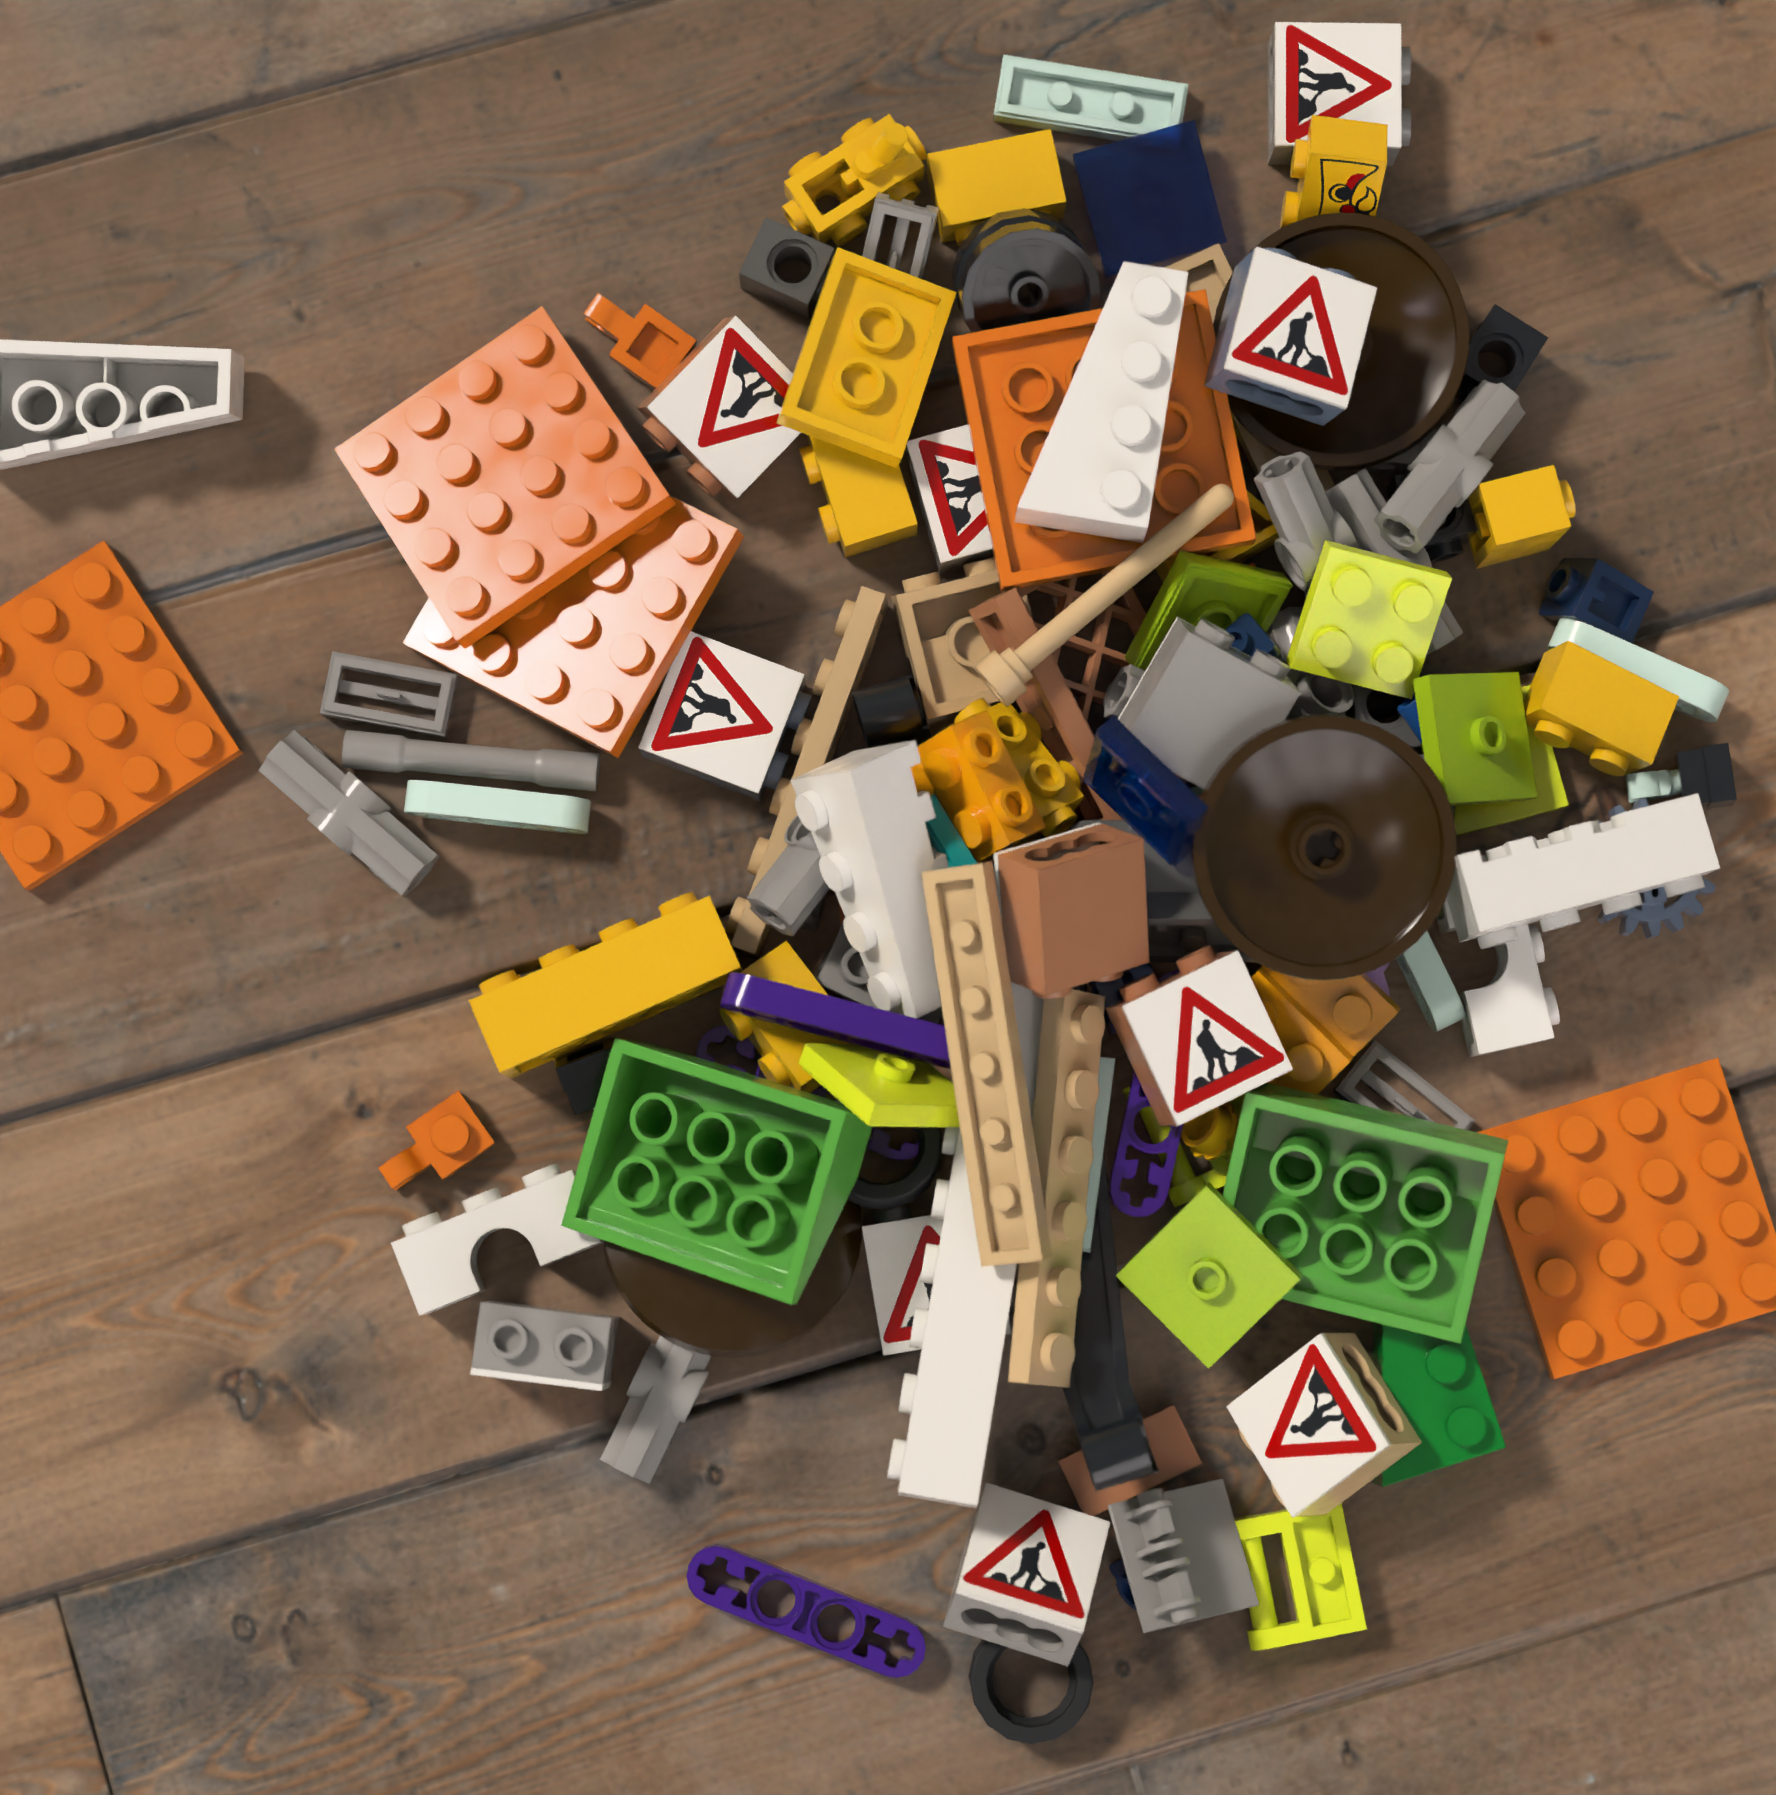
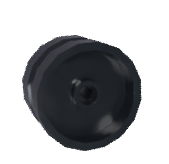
(1019, 250)

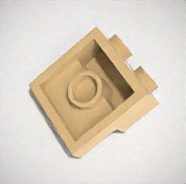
(944, 638)

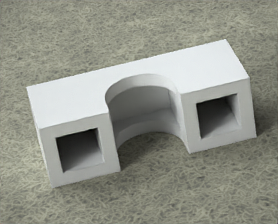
(1513, 1005)
(442, 1256)

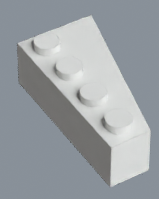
(102, 396)
(1109, 431)
(873, 857)
(1580, 869)

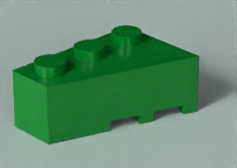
(1440, 1395)

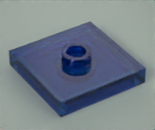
(1149, 197)
(1144, 791)

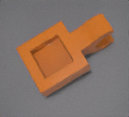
(645, 344)
(444, 1138)

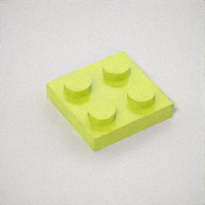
(1368, 619)

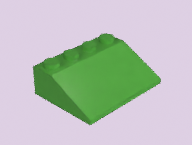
(714, 1168)
(1367, 1205)

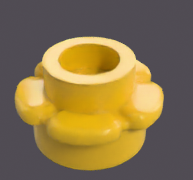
(1211, 1132)

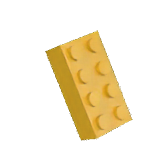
(604, 987)

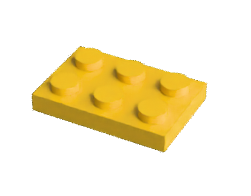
(866, 358)

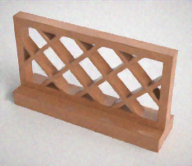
(1049, 696)

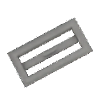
(906, 212)
(442, 705)
(1361, 1072)

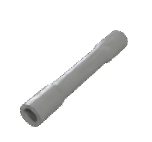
(400, 754)

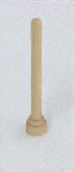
(1011, 669)

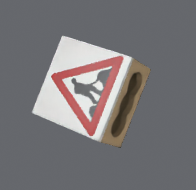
(1323, 1424)

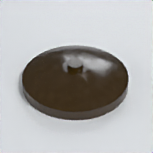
(1410, 351)
(1324, 847)
(728, 1319)

